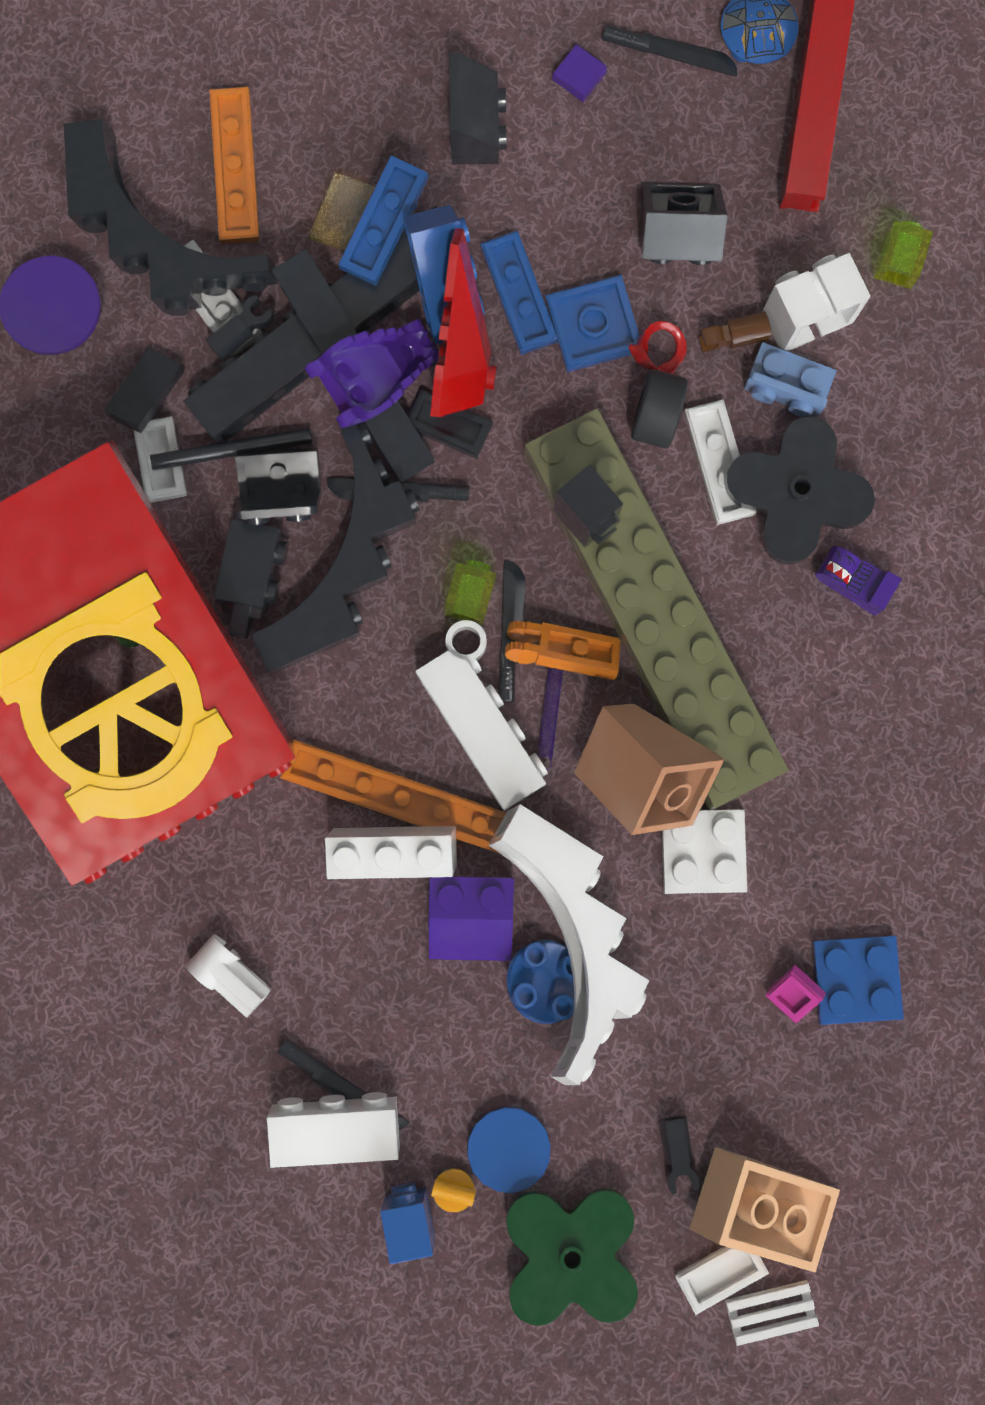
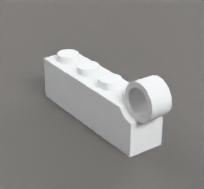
(478, 723)

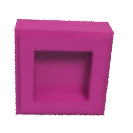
(795, 994)

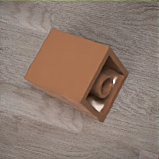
(646, 770)

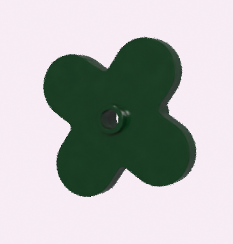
(547, 1233)

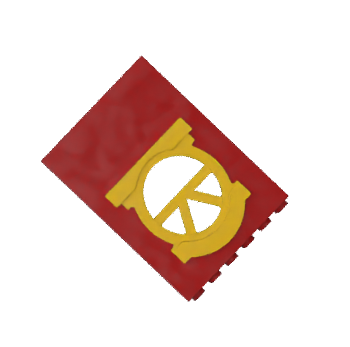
(94, 561)

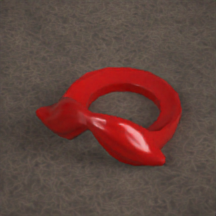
(640, 349)

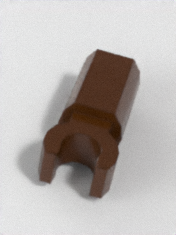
(736, 332)

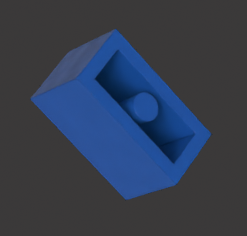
(407, 1224)

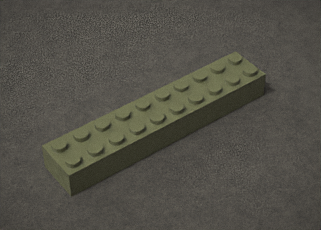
(659, 613)

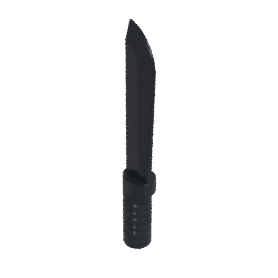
(671, 49)
(422, 491)
(512, 610)
(324, 1075)

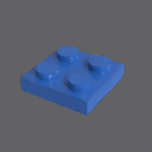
(858, 979)

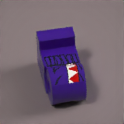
(857, 580)

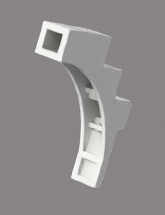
(602, 986)

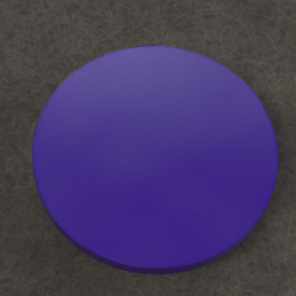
(50, 305)

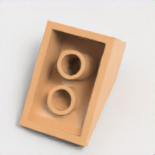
(771, 1207)

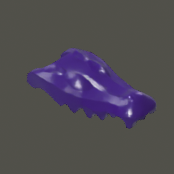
(373, 370)

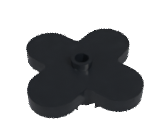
(792, 519)

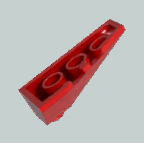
(465, 355)

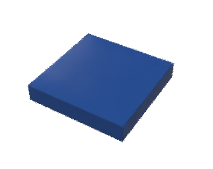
(593, 322)

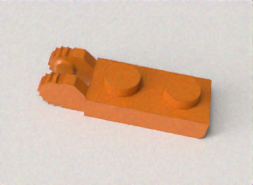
(564, 649)

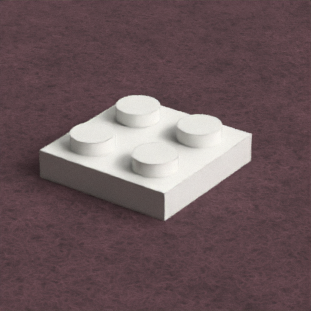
(706, 855)

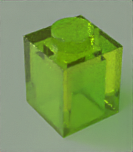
(903, 254)
(470, 592)

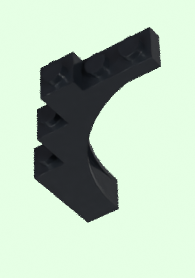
(101, 201)
(324, 616)

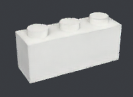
(391, 852)
(333, 1130)

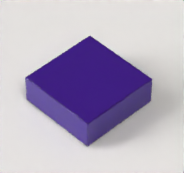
(579, 73)

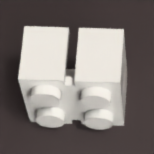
(827, 296)

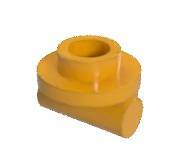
(453, 1190)

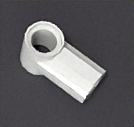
(224, 972)

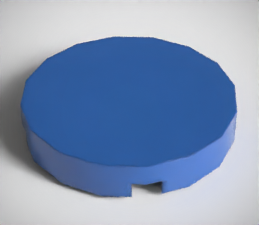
(508, 1149)

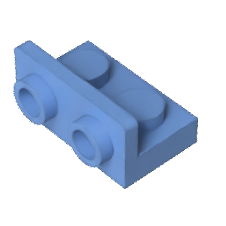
(790, 381)

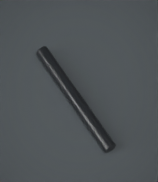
(230, 448)

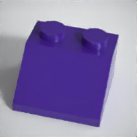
(471, 918)

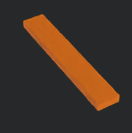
(392, 794)

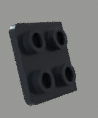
(278, 485)

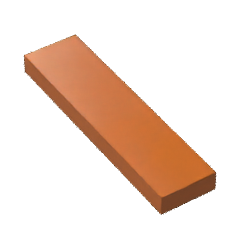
(234, 165)

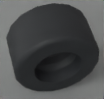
(659, 408)

